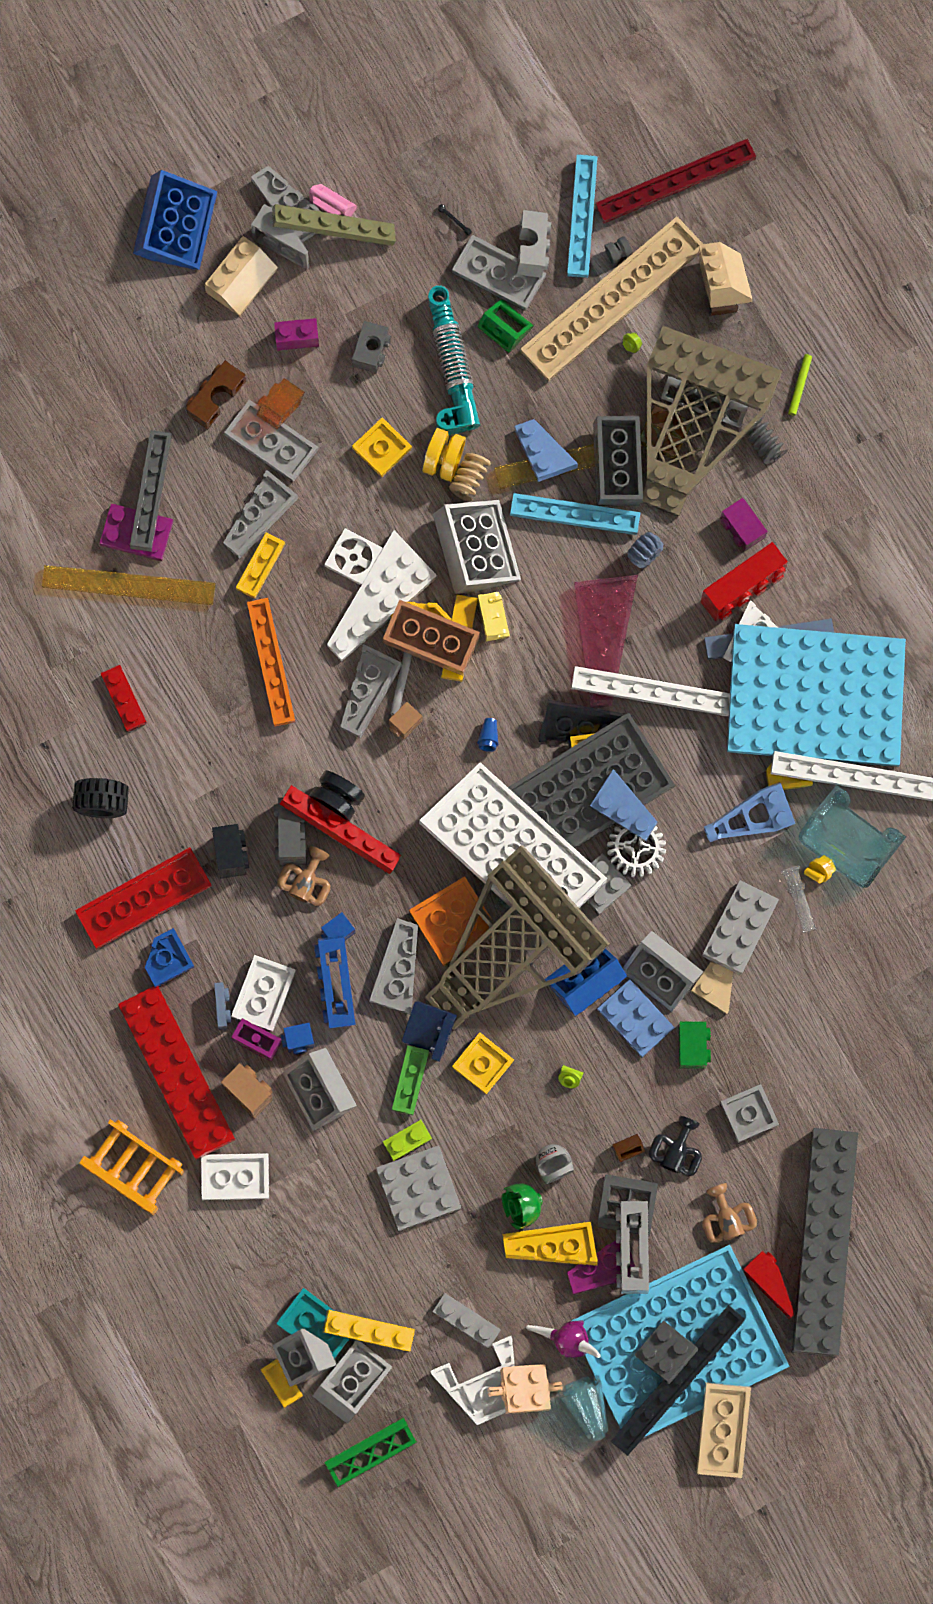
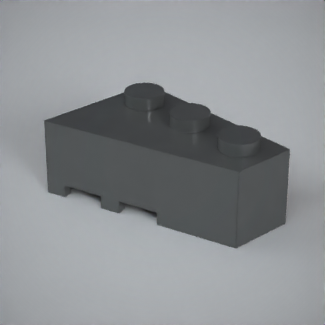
(290, 837)

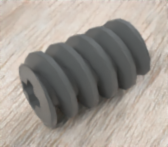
(765, 443)

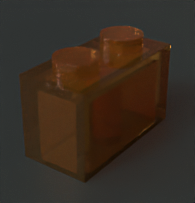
(280, 403)

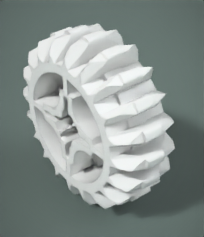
(626, 847)

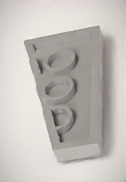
(278, 191)
(266, 506)
(370, 685)
(396, 975)

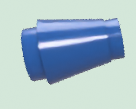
(488, 736)

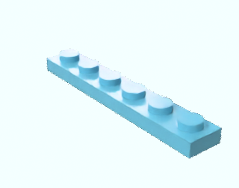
(582, 216)
(575, 514)

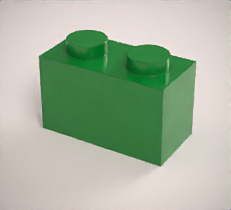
(693, 1045)

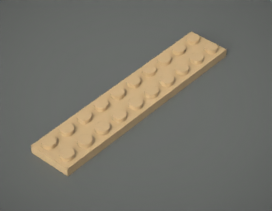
(612, 299)

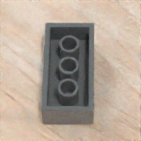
(617, 461)

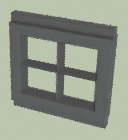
(630, 1186)

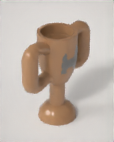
(306, 879)
(728, 1219)

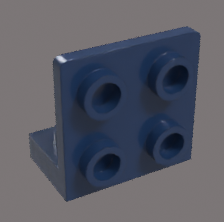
(429, 1029)

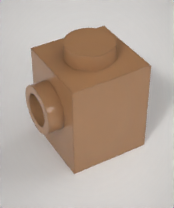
(405, 721)

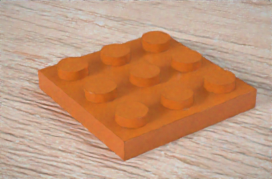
(445, 918)

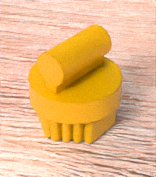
(820, 869)

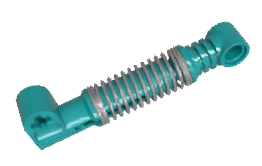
(458, 382)

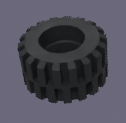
(100, 798)

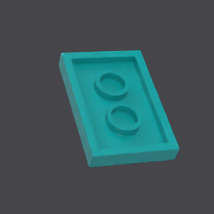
(309, 1314)

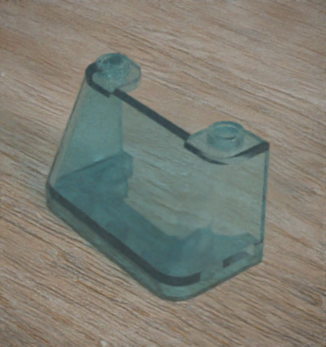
(849, 840)

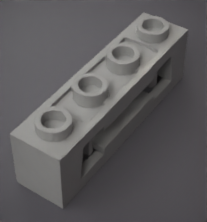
(632, 1284)

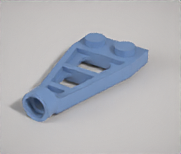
(777, 809)

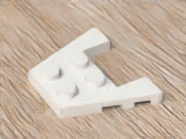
(473, 1394)

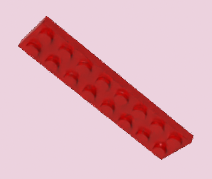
(176, 1072)

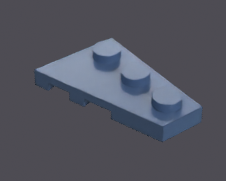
(542, 451)

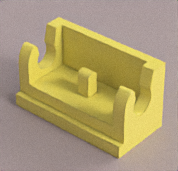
(493, 616)

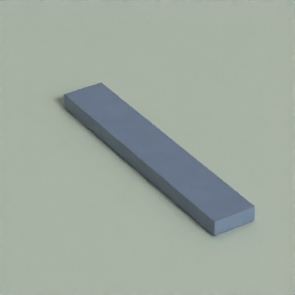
(717, 645)

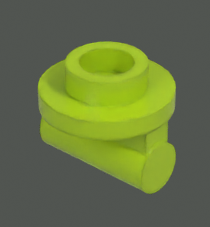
(570, 1077)

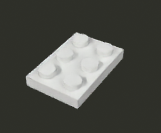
(263, 993)
(235, 1176)

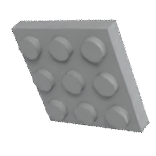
(418, 1188)

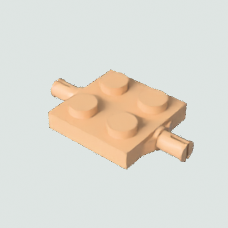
(525, 1389)

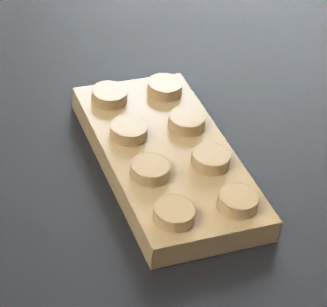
(723, 1430)

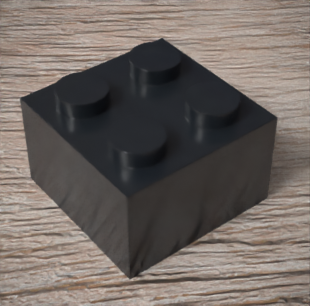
(229, 852)

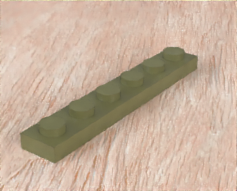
(333, 225)

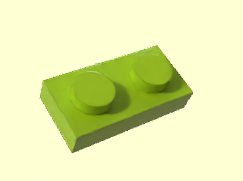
(407, 1140)

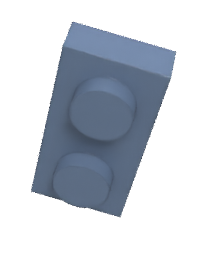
(223, 1015)

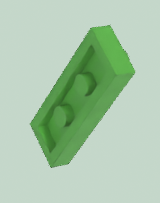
(410, 1080)

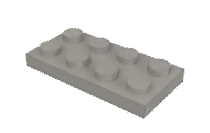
(496, 273)
(278, 448)
(740, 927)

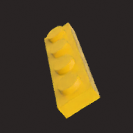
(368, 1330)

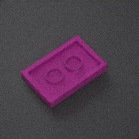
(119, 530)

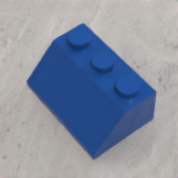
(590, 984)

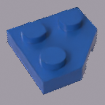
(167, 958)

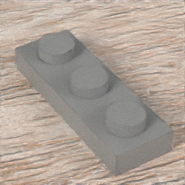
(466, 1320)

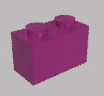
(296, 334)
(743, 524)
(256, 1039)

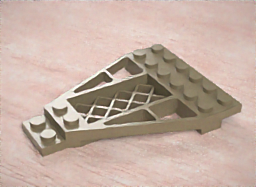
(714, 371)
(549, 914)

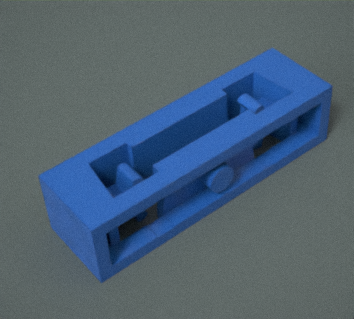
(337, 1018)

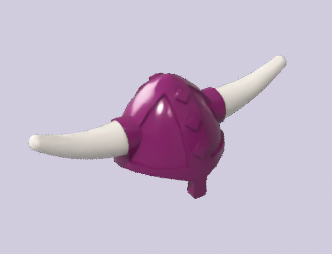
(570, 1339)

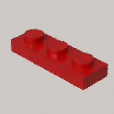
(123, 698)

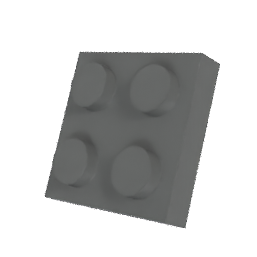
(666, 1352)

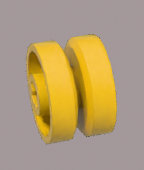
(446, 455)

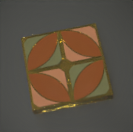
(658, 419)

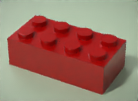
(743, 582)

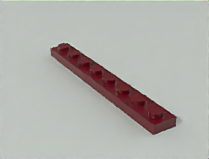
(675, 181)

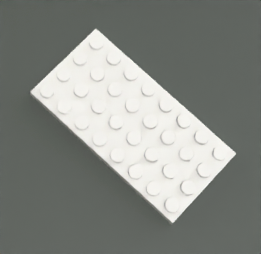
(488, 822)

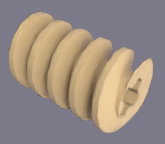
(467, 476)

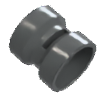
(618, 249)

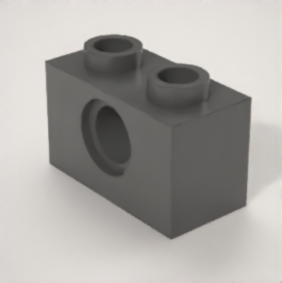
(371, 334)

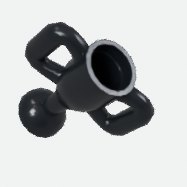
(677, 1150)

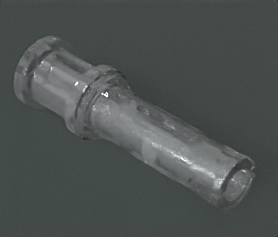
(796, 889)

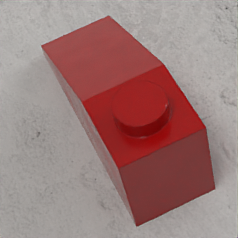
(768, 1279)

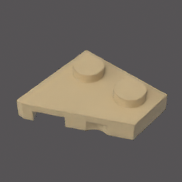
(715, 986)

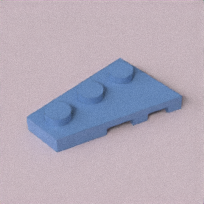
(623, 807)

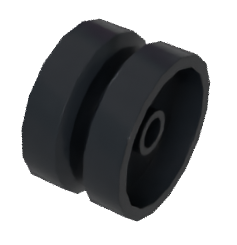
(338, 794)

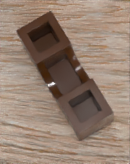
(224, 379)

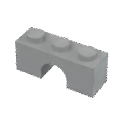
(533, 228)

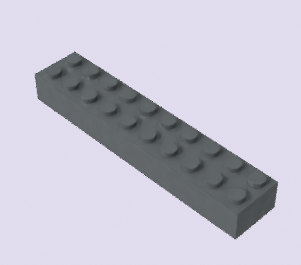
(825, 1242)

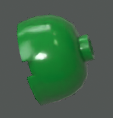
(522, 1204)

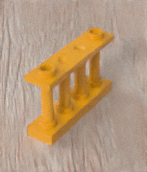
(112, 1176)

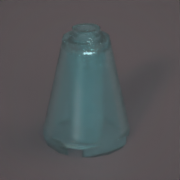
(587, 1406)

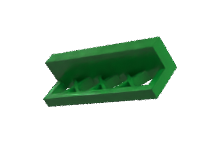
(366, 1444)

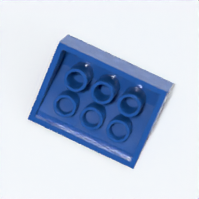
(175, 221)

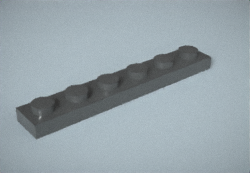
(151, 490)

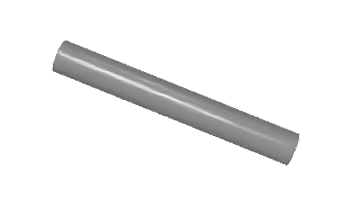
(401, 683)

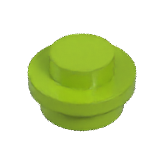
(632, 342)

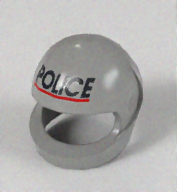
(553, 1163)

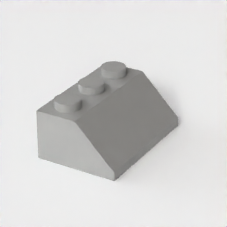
(661, 971)
(319, 1088)

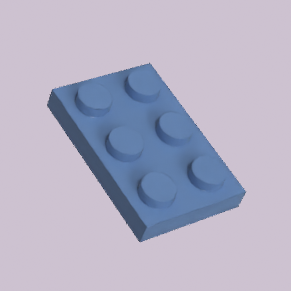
(635, 1018)

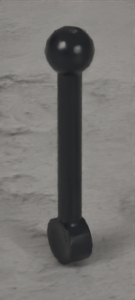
(442, 208)

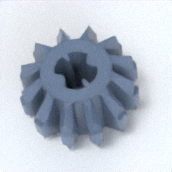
(645, 550)

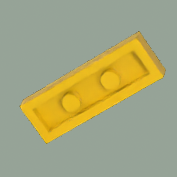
(260, 565)

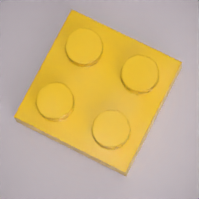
(381, 447)
(483, 1063)

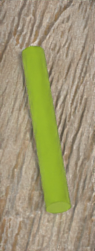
(800, 385)

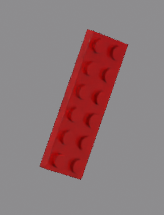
(143, 898)

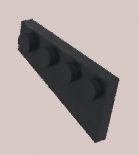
(568, 720)

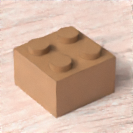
(247, 1090)

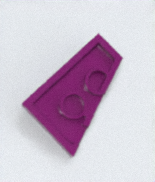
(590, 1277)

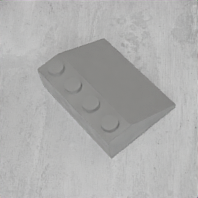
(476, 546)

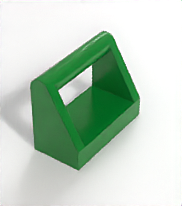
(499, 330)

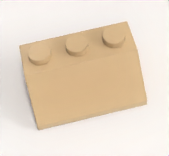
(723, 275)
(240, 276)

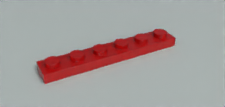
(340, 829)

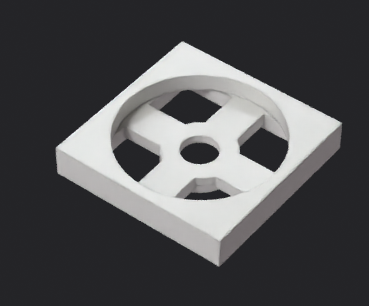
(345, 553)

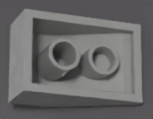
(278, 239)
(352, 1381)

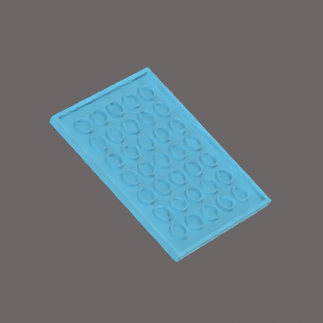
(816, 695)
(689, 1303)

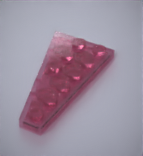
(603, 623)

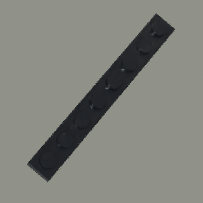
(666, 1393)

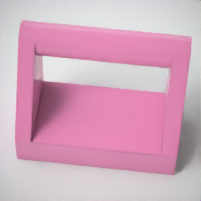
(330, 202)

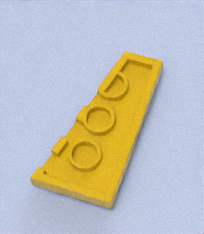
(554, 1244)

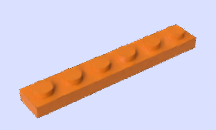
(271, 662)

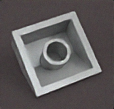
(303, 1356)

